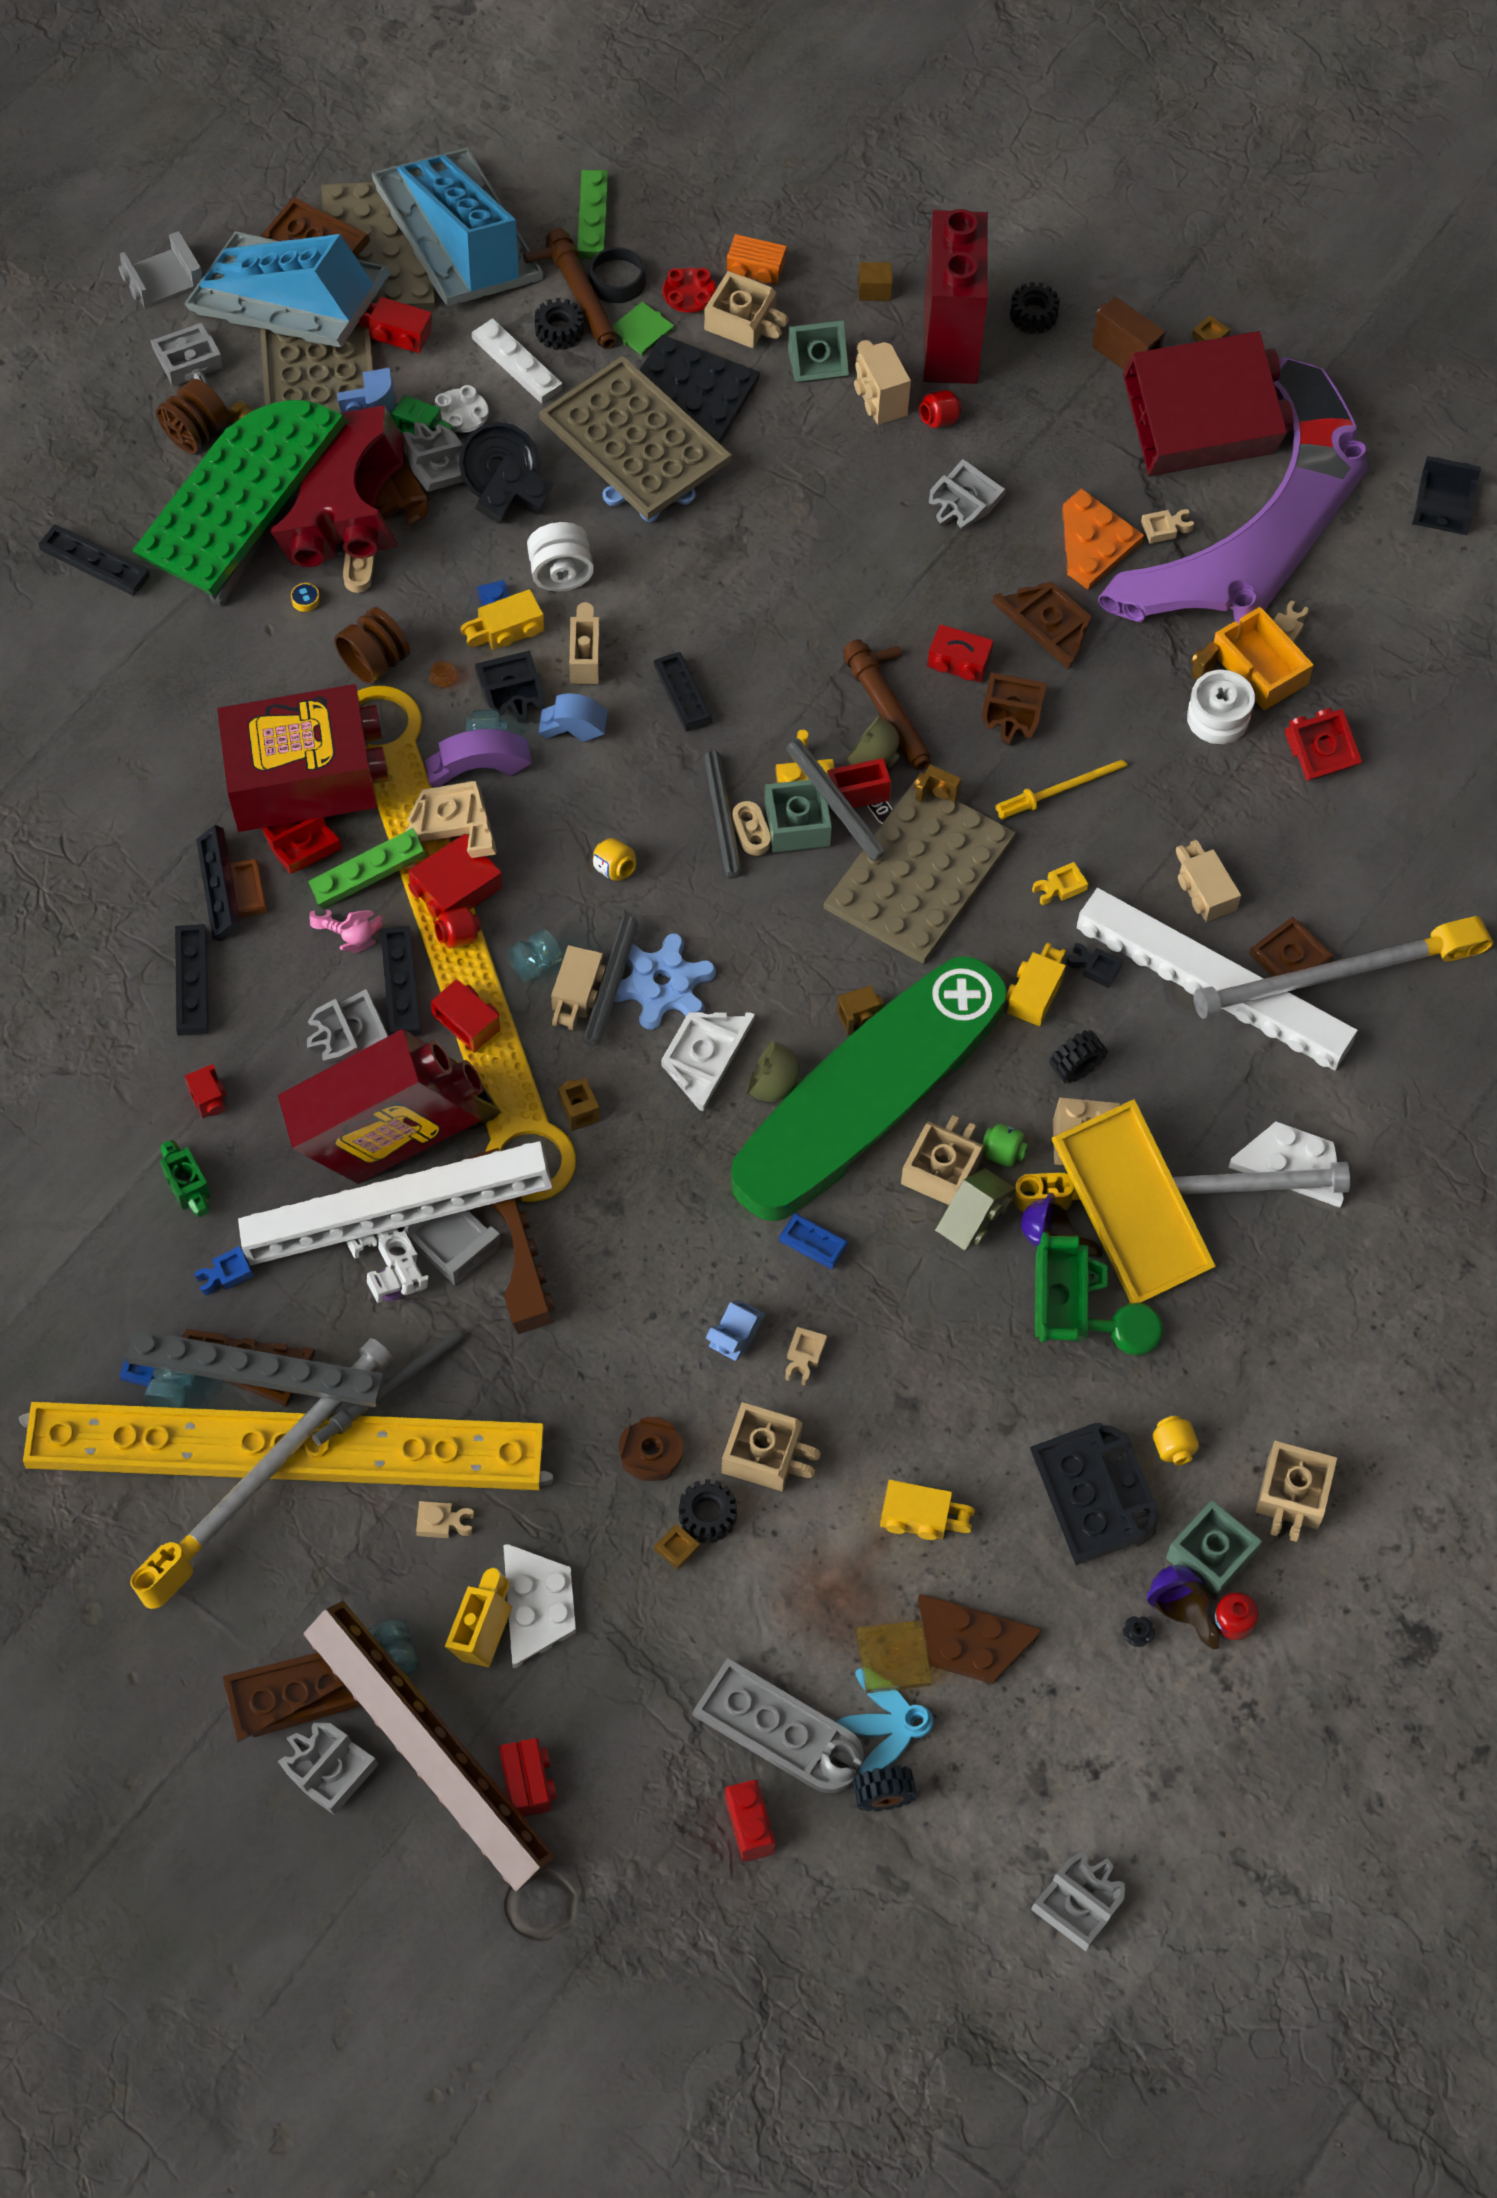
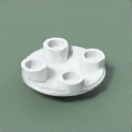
(463, 408)

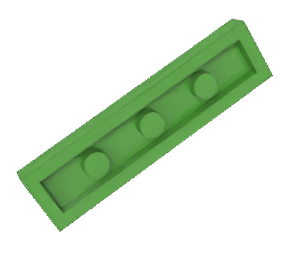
(592, 213)
(367, 868)

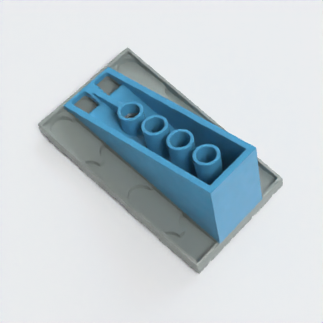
(456, 226)
(289, 287)

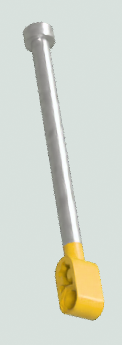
(1450, 940)
(1335, 1177)
(170, 1564)

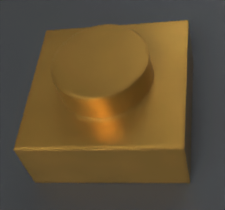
(1210, 329)
(1204, 660)
(677, 1547)

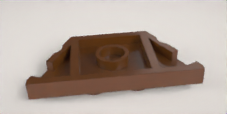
(1048, 618)
(971, 1640)

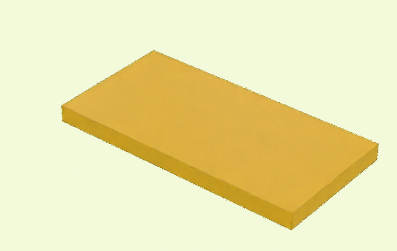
(1133, 1202)

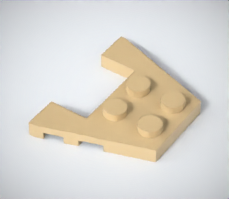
(451, 813)

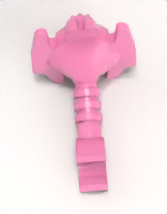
(354, 930)

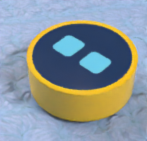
(305, 597)

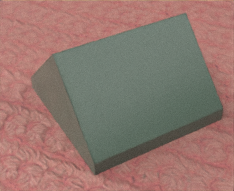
(818, 350)

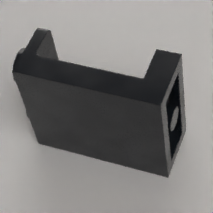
(1446, 495)

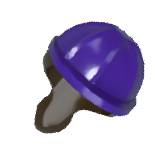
(1050, 1217)
(1184, 1599)

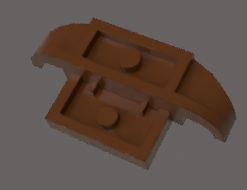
(403, 493)

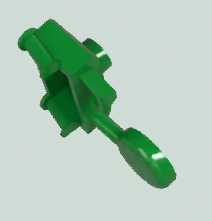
(1063, 1300)

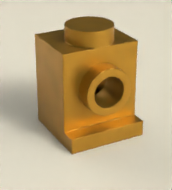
(858, 1007)
(578, 1103)

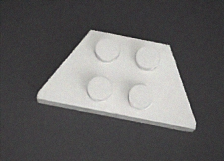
(704, 1052)
(1289, 1150)
(539, 1602)

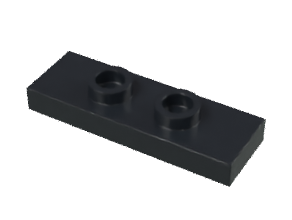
(682, 691)

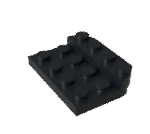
(1096, 1490)

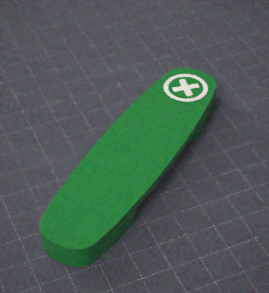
(866, 1087)

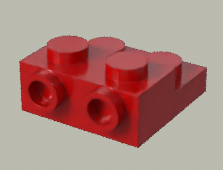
(1323, 743)

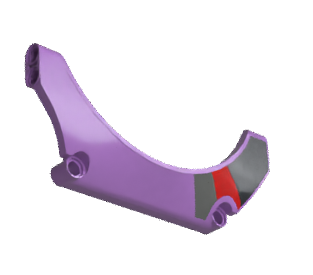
(1261, 555)

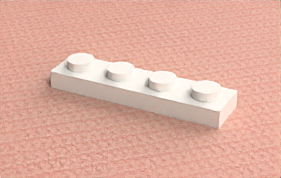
(517, 361)

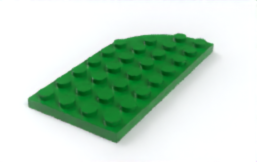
(237, 491)

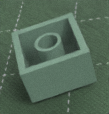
(796, 816)
(1214, 1548)

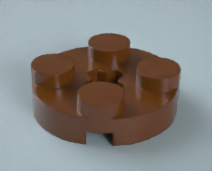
(655, 1466)

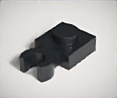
(1098, 967)

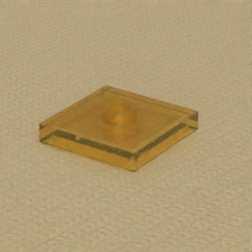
(893, 1656)

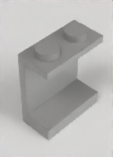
(163, 274)

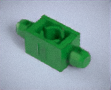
(413, 410)
(178, 1161)

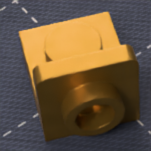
(939, 782)

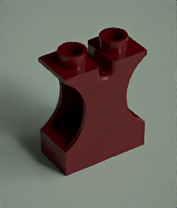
(342, 491)

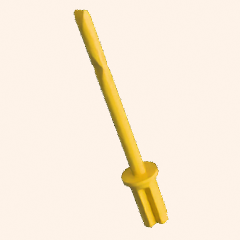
(1028, 800)

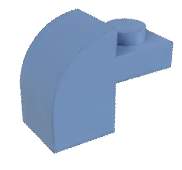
(377, 391)
(574, 714)
(735, 1329)

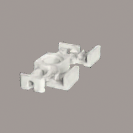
(401, 1269)

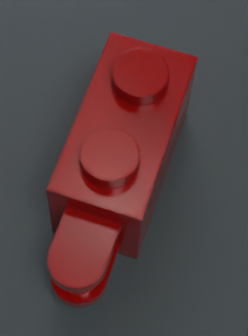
(397, 324)

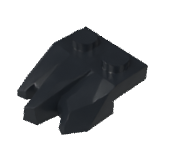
(511, 684)

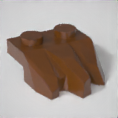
(1013, 705)

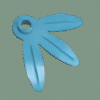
(897, 1724)

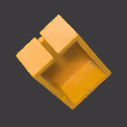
(1263, 657)

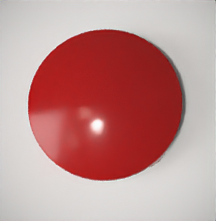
(688, 289)

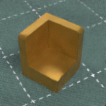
(874, 281)

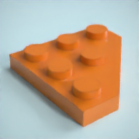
(1094, 538)

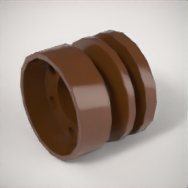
(193, 416)
(372, 645)

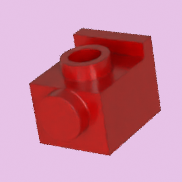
(206, 1091)

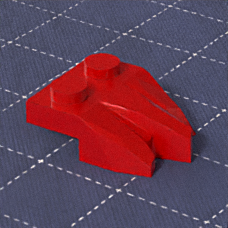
(301, 843)

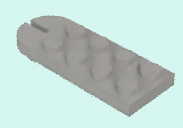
(780, 1729)

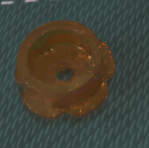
(442, 668)

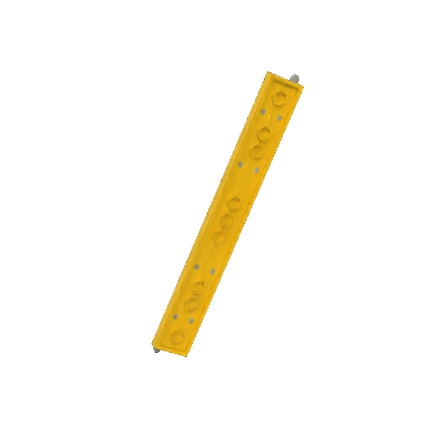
(235, 1441)

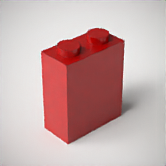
(454, 878)

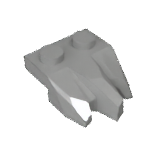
(434, 456)
(965, 495)
(346, 1027)
(327, 1765)
(1080, 1899)

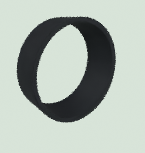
(623, 293)

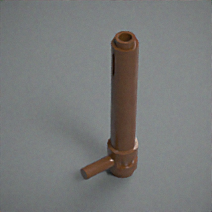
(566, 258)
(867, 671)

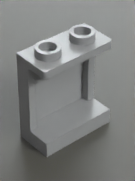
(454, 1243)

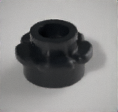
(1138, 1639)

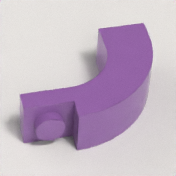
(478, 749)

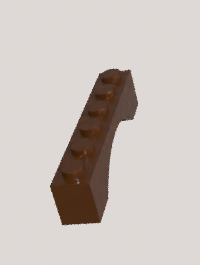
(525, 1294)

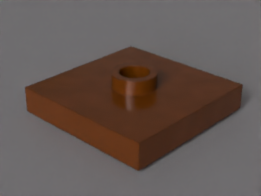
(1290, 950)

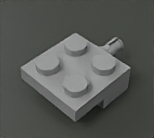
(187, 354)

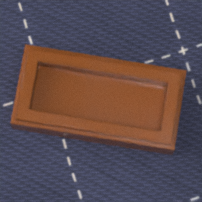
(248, 888)

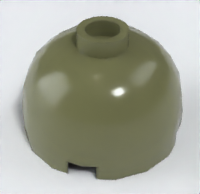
(878, 742)
(775, 1074)

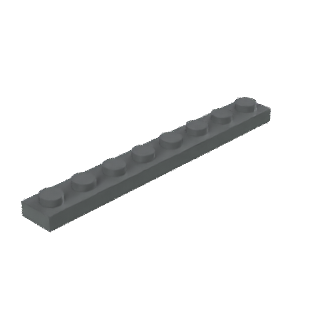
(255, 1368)

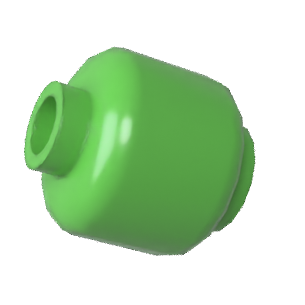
(1004, 1145)

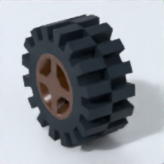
(885, 1788)

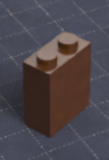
(1123, 332)

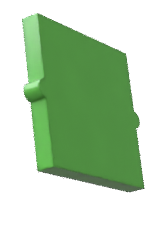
(642, 328)

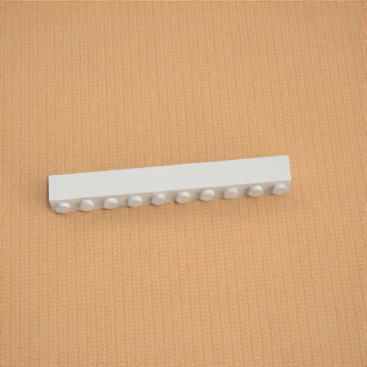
(1196, 967)
(394, 1203)

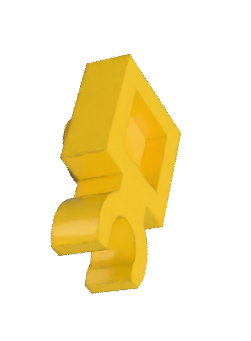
(1064, 882)

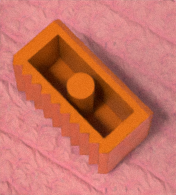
(756, 259)

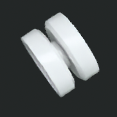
(560, 556)
(1220, 706)

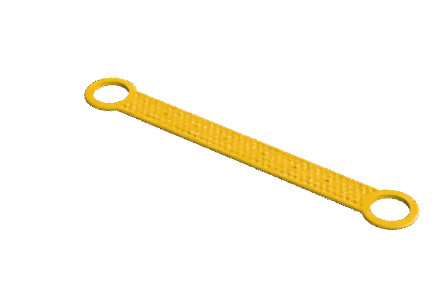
(502, 1059)

